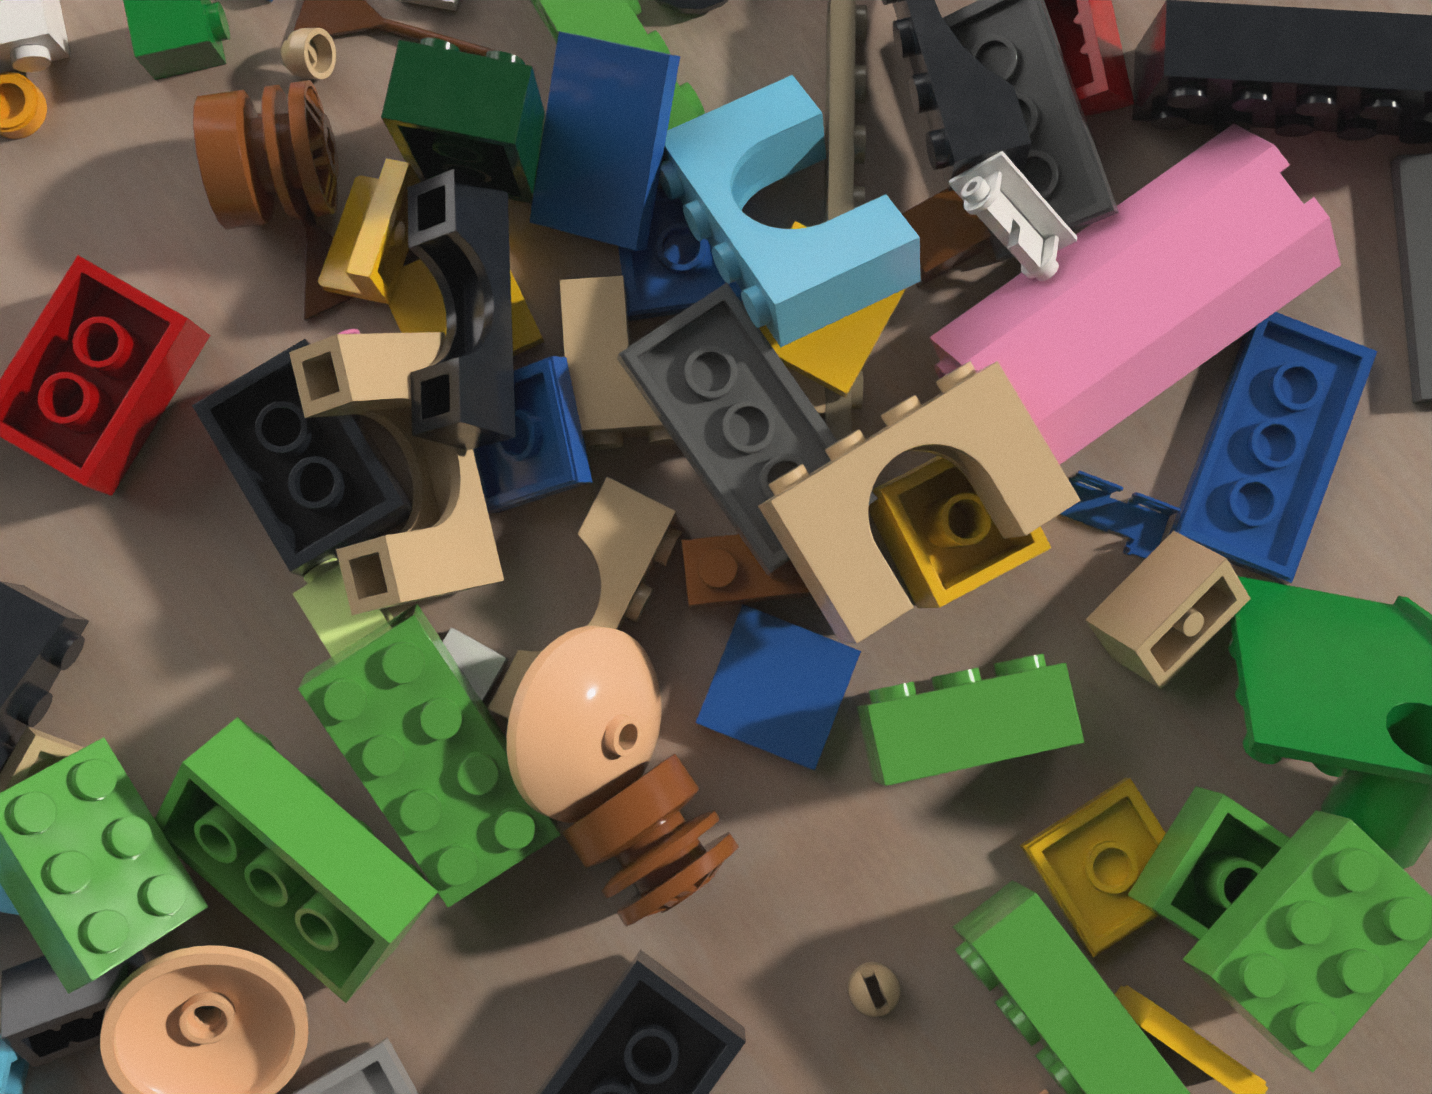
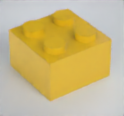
(944, 534)

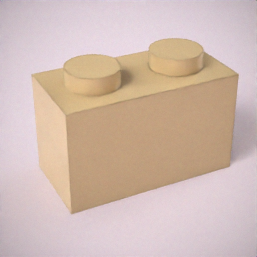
(1168, 609)

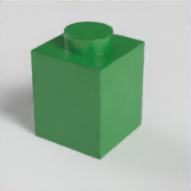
(177, 35)

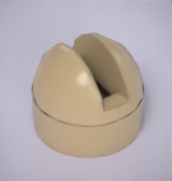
(309, 53)
(860, 995)

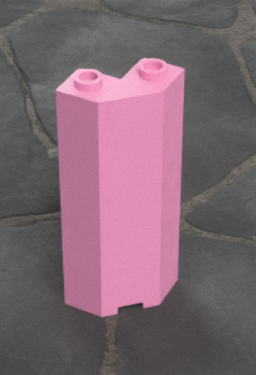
(1149, 291)

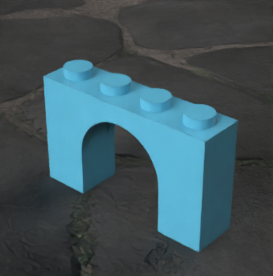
(786, 276)

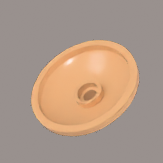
(583, 722)
(166, 1044)

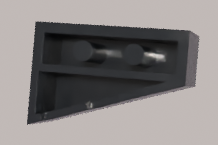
(35, 645)

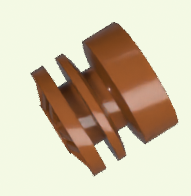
(253, 156)
(652, 841)

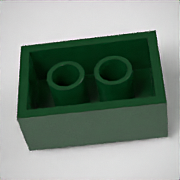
(466, 114)

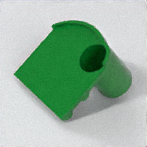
(1349, 693)

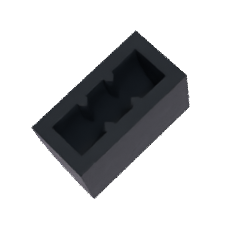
(45, 1020)

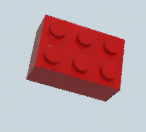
(95, 376)

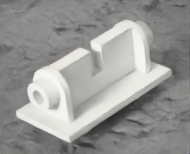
(1015, 214)

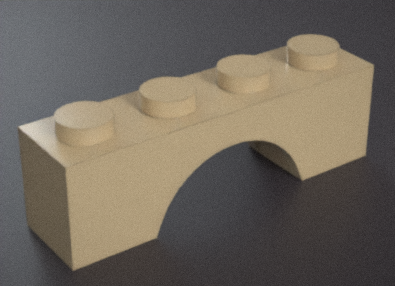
(626, 539)

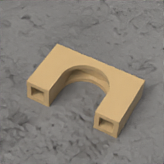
(604, 394)
(825, 513)
(449, 531)

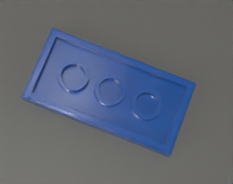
(1273, 445)

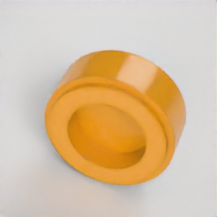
(21, 106)

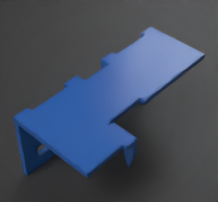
(1137, 522)

